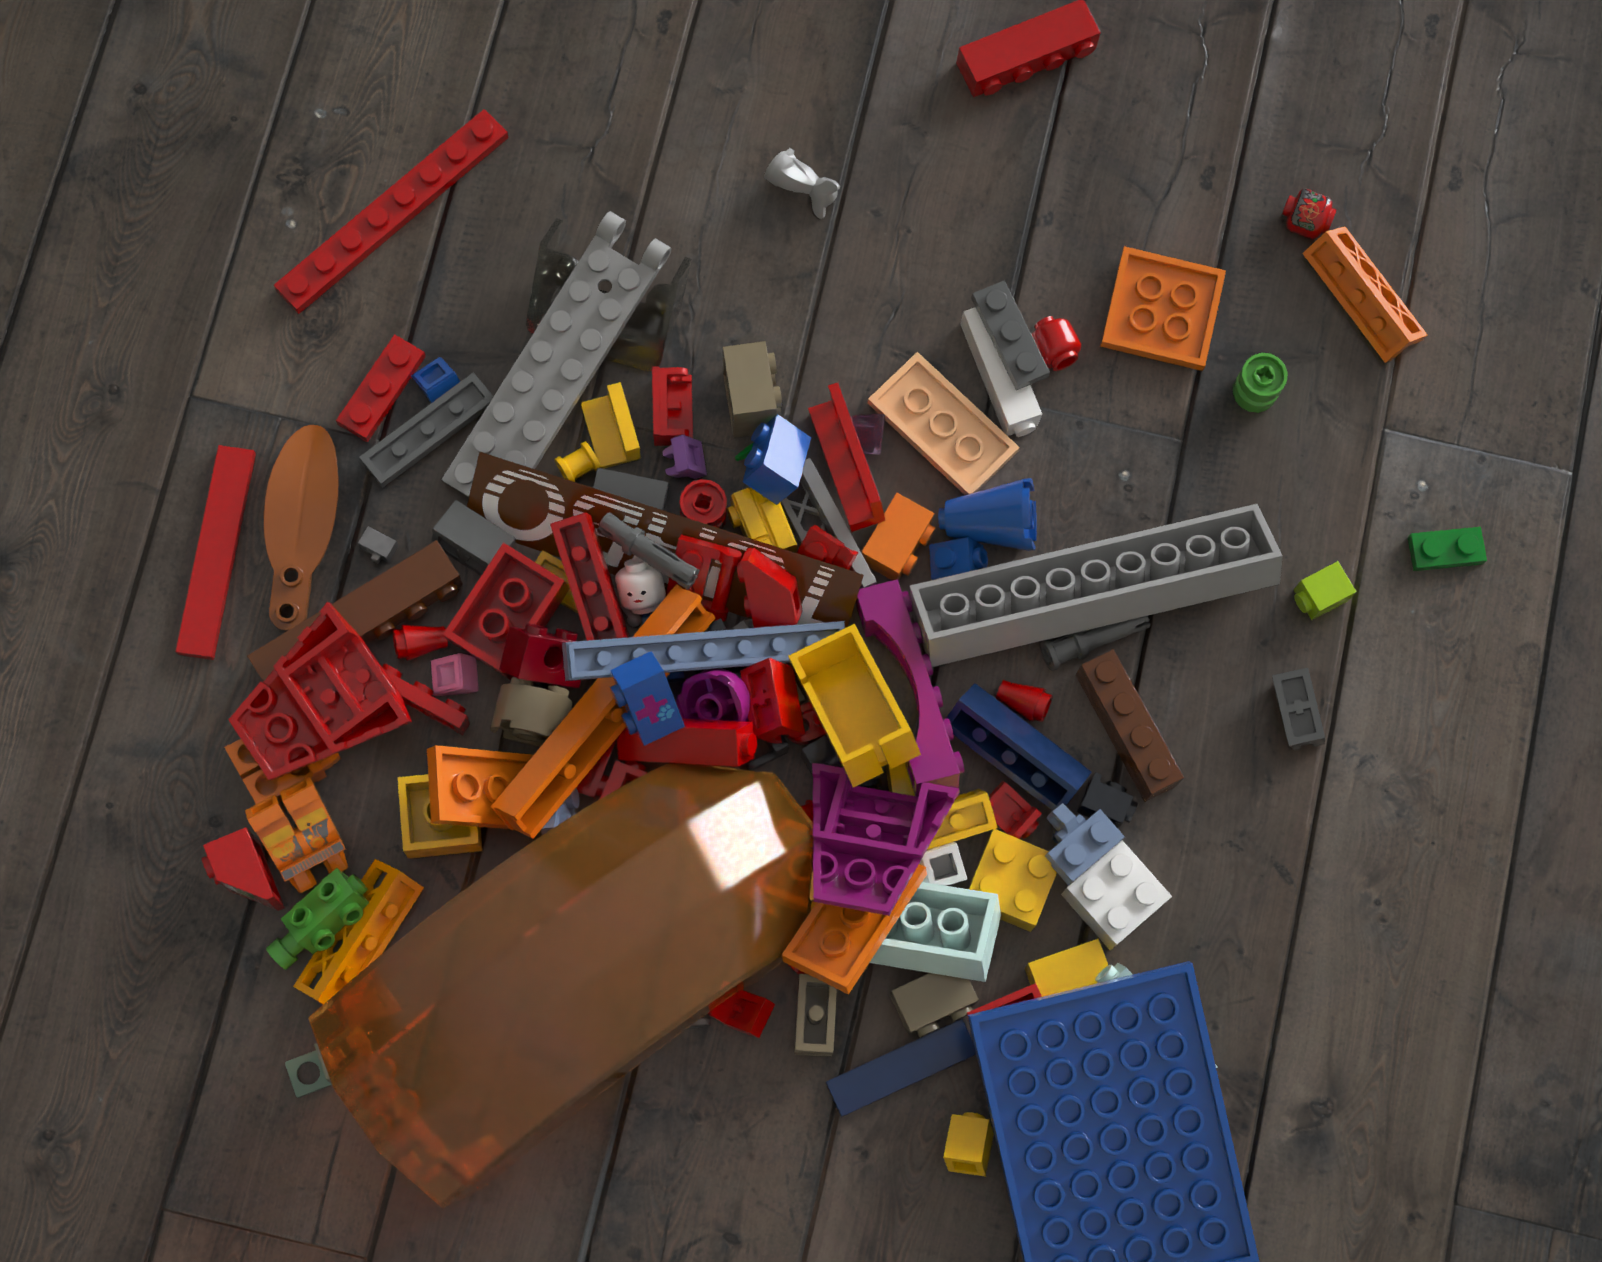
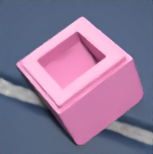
(454, 675)

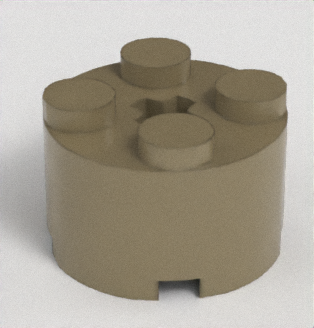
(529, 712)

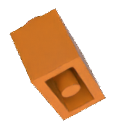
(896, 539)

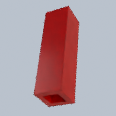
(696, 743)

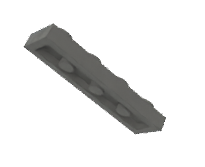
(427, 430)

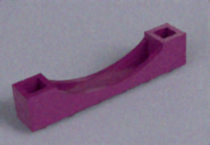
(886, 616)

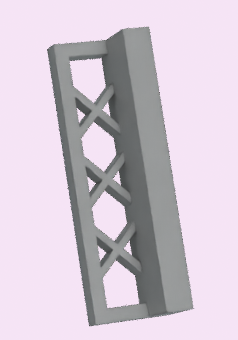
(829, 516)

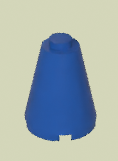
(994, 516)

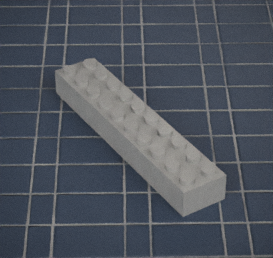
(1095, 584)

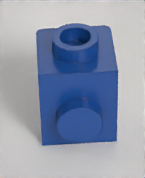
(956, 557)

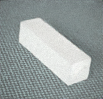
(1015, 410)

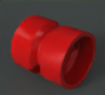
(704, 503)

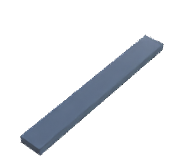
(693, 650)

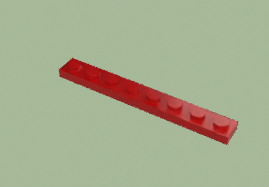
(391, 211)

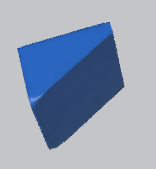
(435, 379)

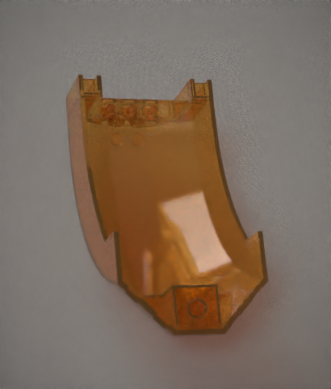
(567, 970)

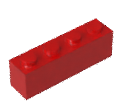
(1028, 48)
(589, 578)

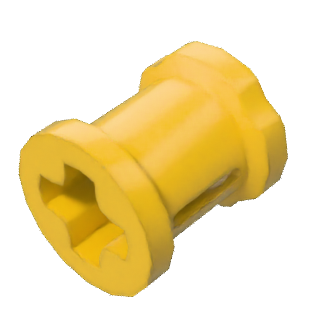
(578, 462)

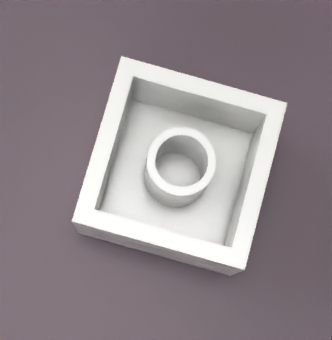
(1116, 895)

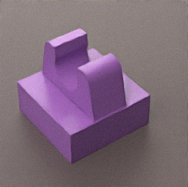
(687, 457)

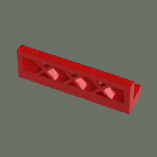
(847, 461)

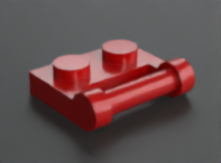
(700, 555)

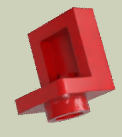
(619, 776)
(1012, 812)
(744, 1012)

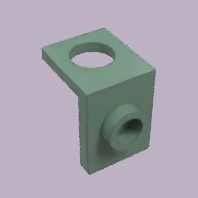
(293, 1066)

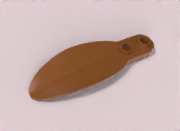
(299, 518)

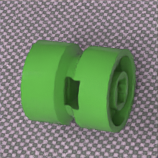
(1260, 382)

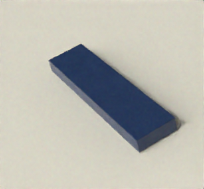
(901, 1068)

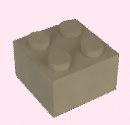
(749, 386)

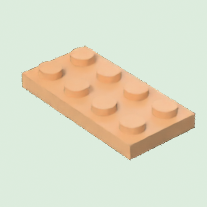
(943, 425)

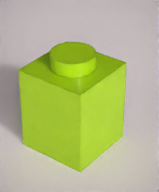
(1323, 591)

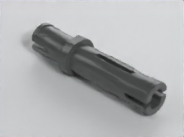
(635, 542)

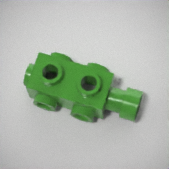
(319, 917)

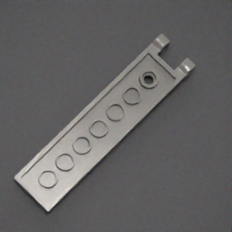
(560, 355)

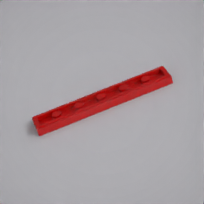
(215, 552)

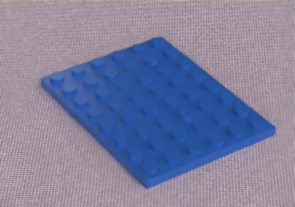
(1114, 1124)

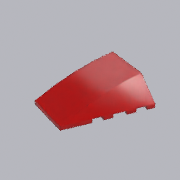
(318, 700)

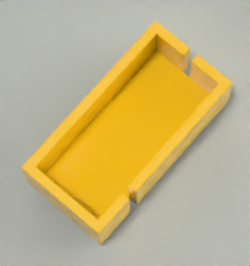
(854, 705)

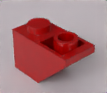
(771, 591)

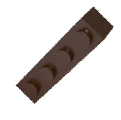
(1129, 725)

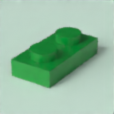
(1447, 548)

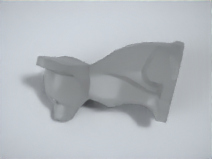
(798, 177)

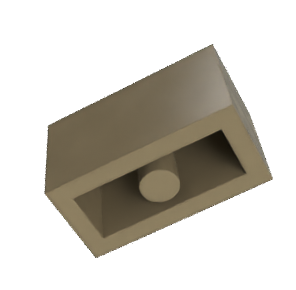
(932, 1000)
(814, 1017)

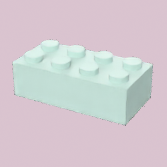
(944, 933)

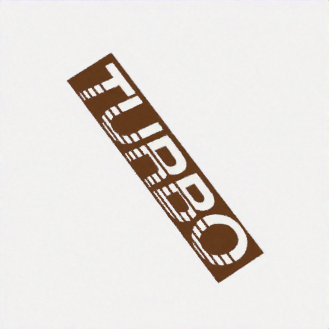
(530, 500)

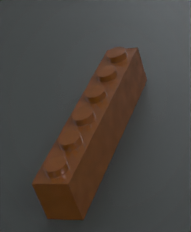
(380, 603)

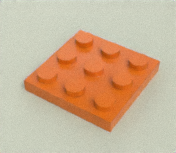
(1163, 308)

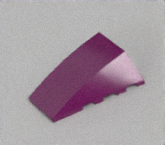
(870, 839)

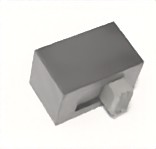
(378, 545)

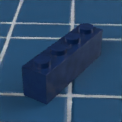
(1016, 748)

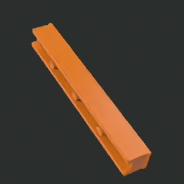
(586, 730)

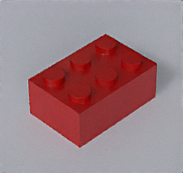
(505, 596)

